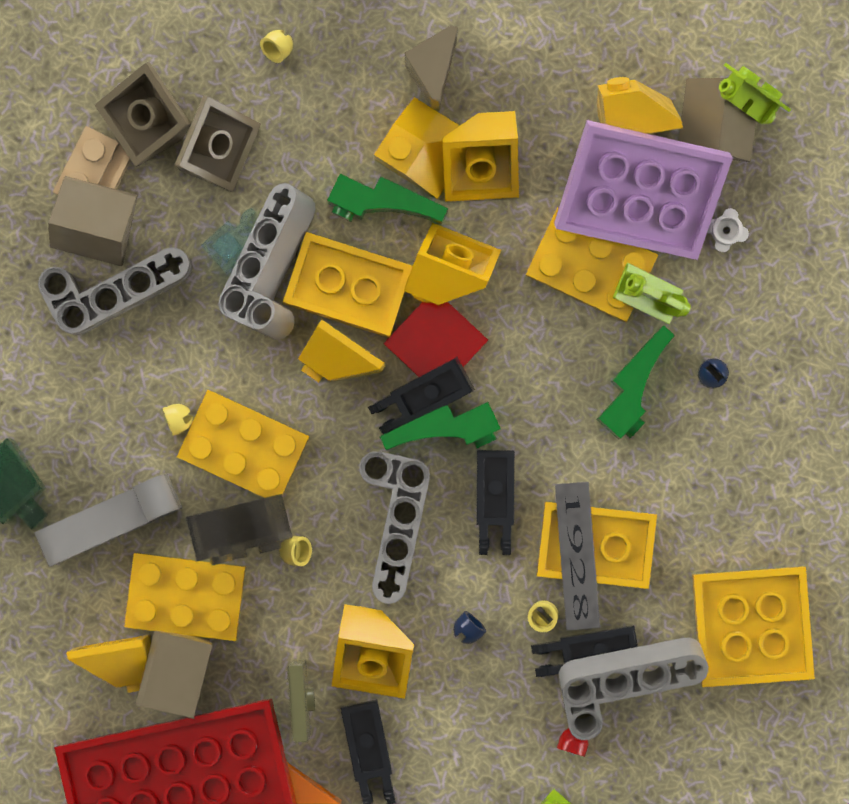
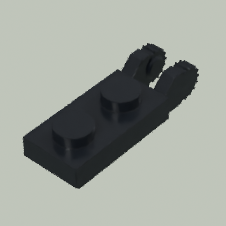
(425, 394)
(495, 496)
(584, 646)
(368, 748)

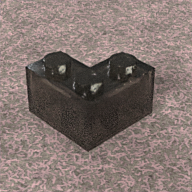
(231, 530)

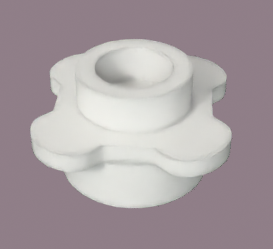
(737, 231)

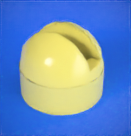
(276, 45)
(177, 418)
(296, 551)
(537, 619)

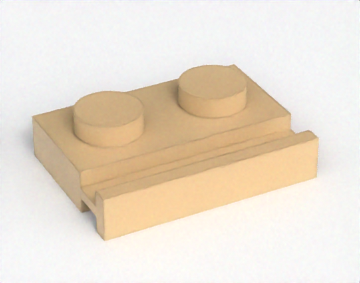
(96, 160)

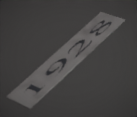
(577, 556)

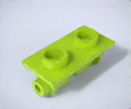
(743, 86)
(651, 294)

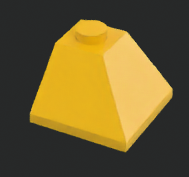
(635, 107)
(415, 147)
(482, 158)
(450, 266)
(336, 356)
(371, 653)
(115, 661)

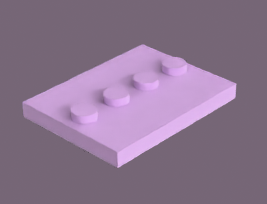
(642, 190)

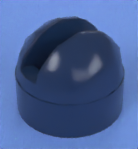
(707, 378)
(470, 627)

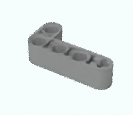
(265, 262)
(120, 283)
(108, 519)
(393, 528)
(632, 682)

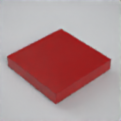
(434, 337)

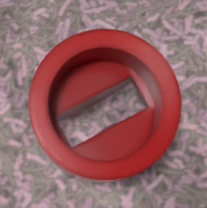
(569, 743)

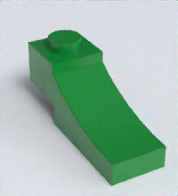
(355, 199)
(624, 413)
(472, 426)

